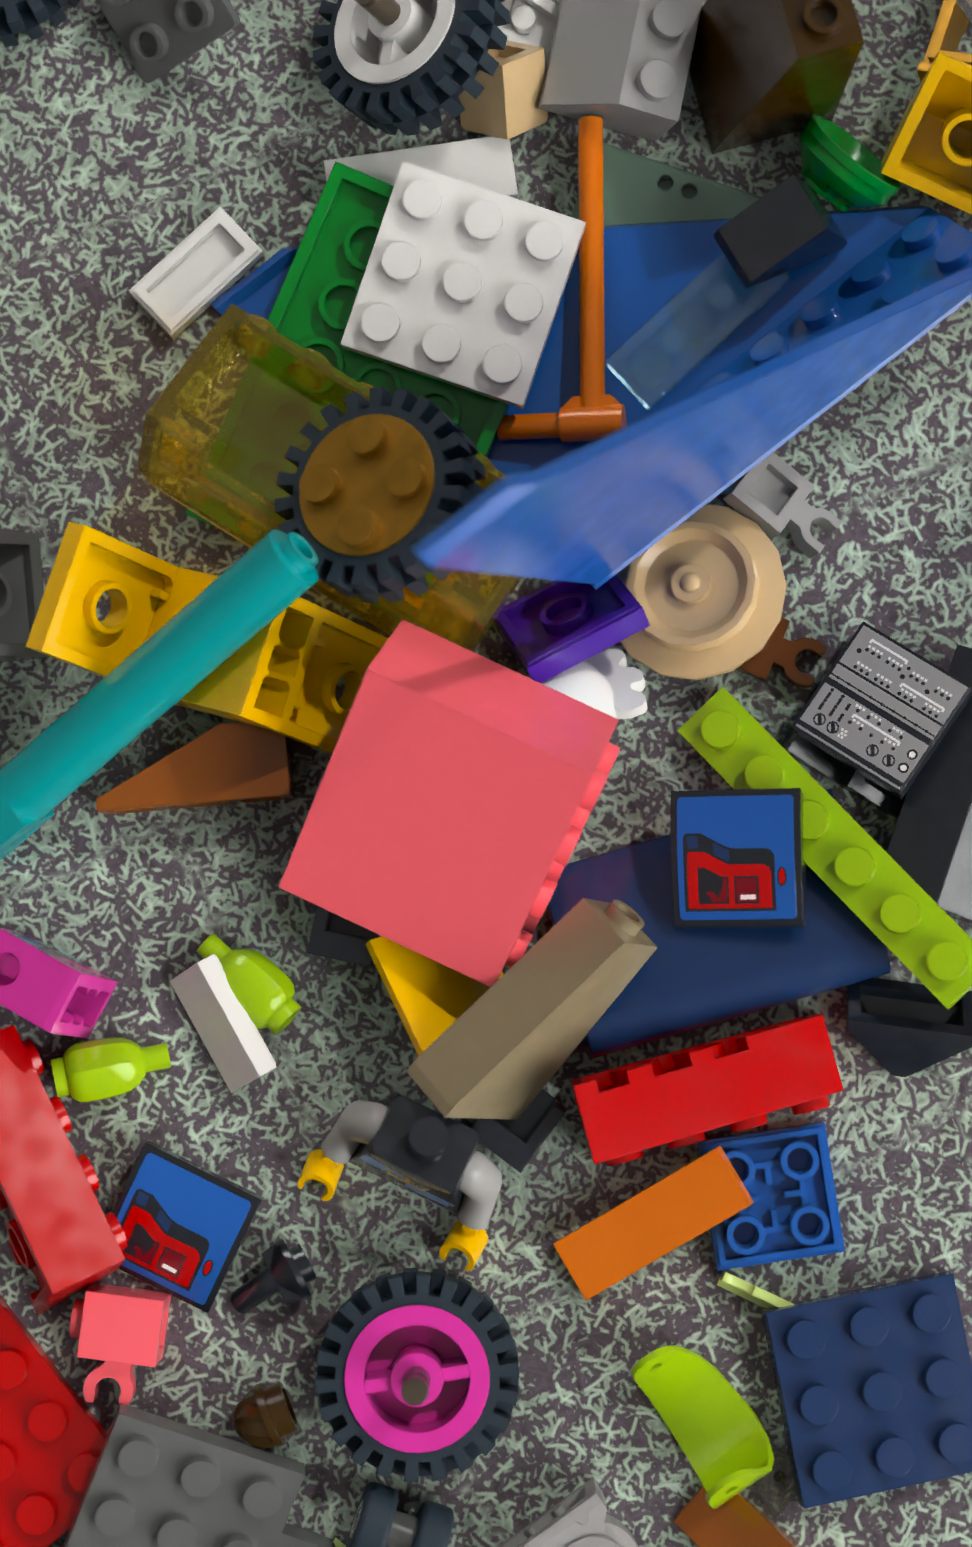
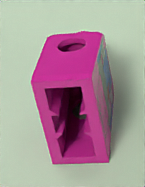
(50, 986)

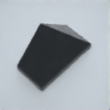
(906, 1024)

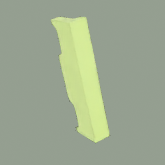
(750, 1292)

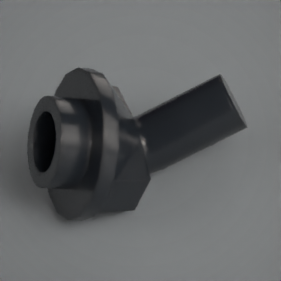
(285, 1273)

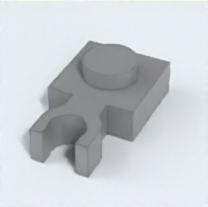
(775, 500)

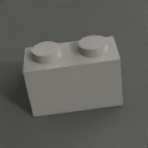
(621, 62)

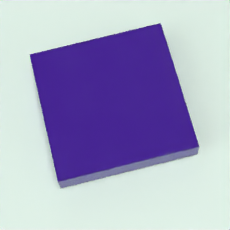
(568, 624)

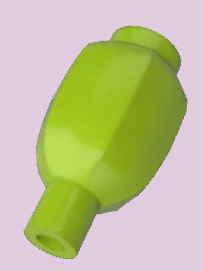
(256, 983)
(106, 1067)

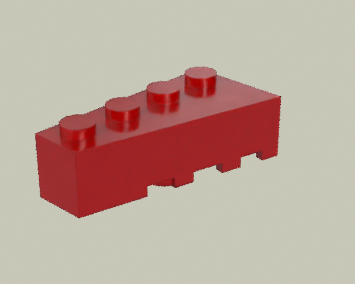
(705, 1088)

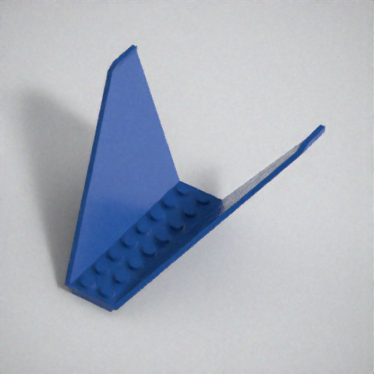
(602, 503)

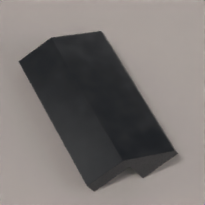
(936, 818)

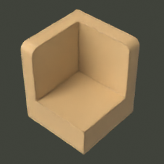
(510, 96)

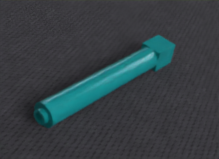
(152, 681)

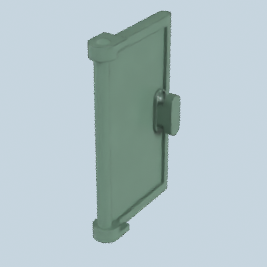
(636, 197)

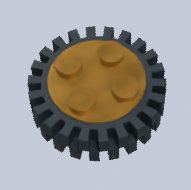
(377, 490)

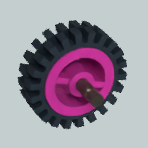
(417, 1374)

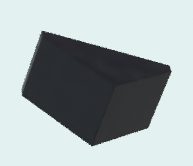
(779, 233)

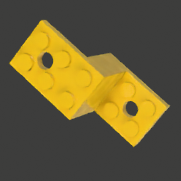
(274, 681)

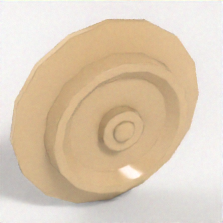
(708, 594)

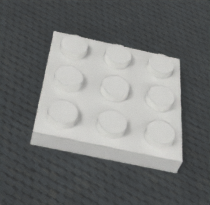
(463, 284)

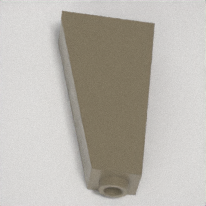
(534, 1015)

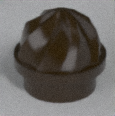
(265, 1416)

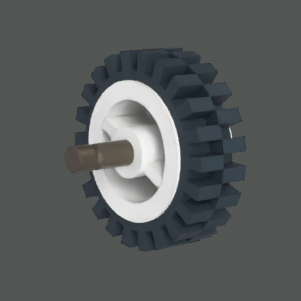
(407, 57)

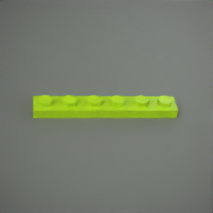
(839, 849)

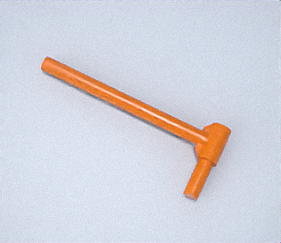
(592, 413)

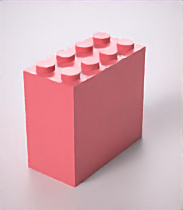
(451, 803)

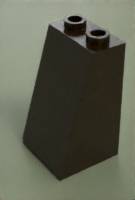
(770, 66)

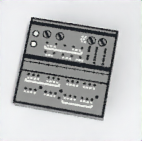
(882, 709)

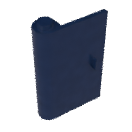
(712, 973)

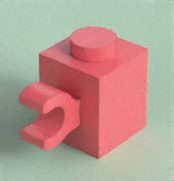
(122, 1330)

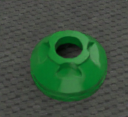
(842, 167)

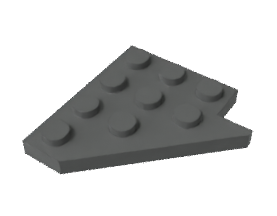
(186, 1489)

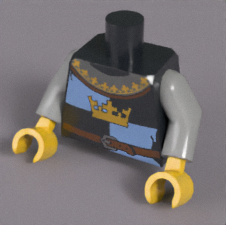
(420, 1154)

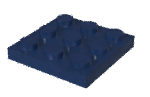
(873, 1387)

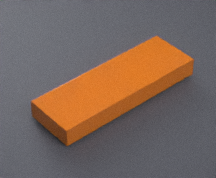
(653, 1222)

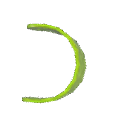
(707, 1420)

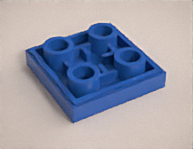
(792, 1197)

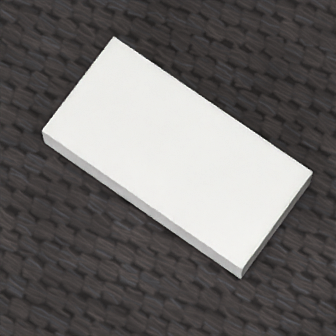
(196, 272)
(223, 1023)

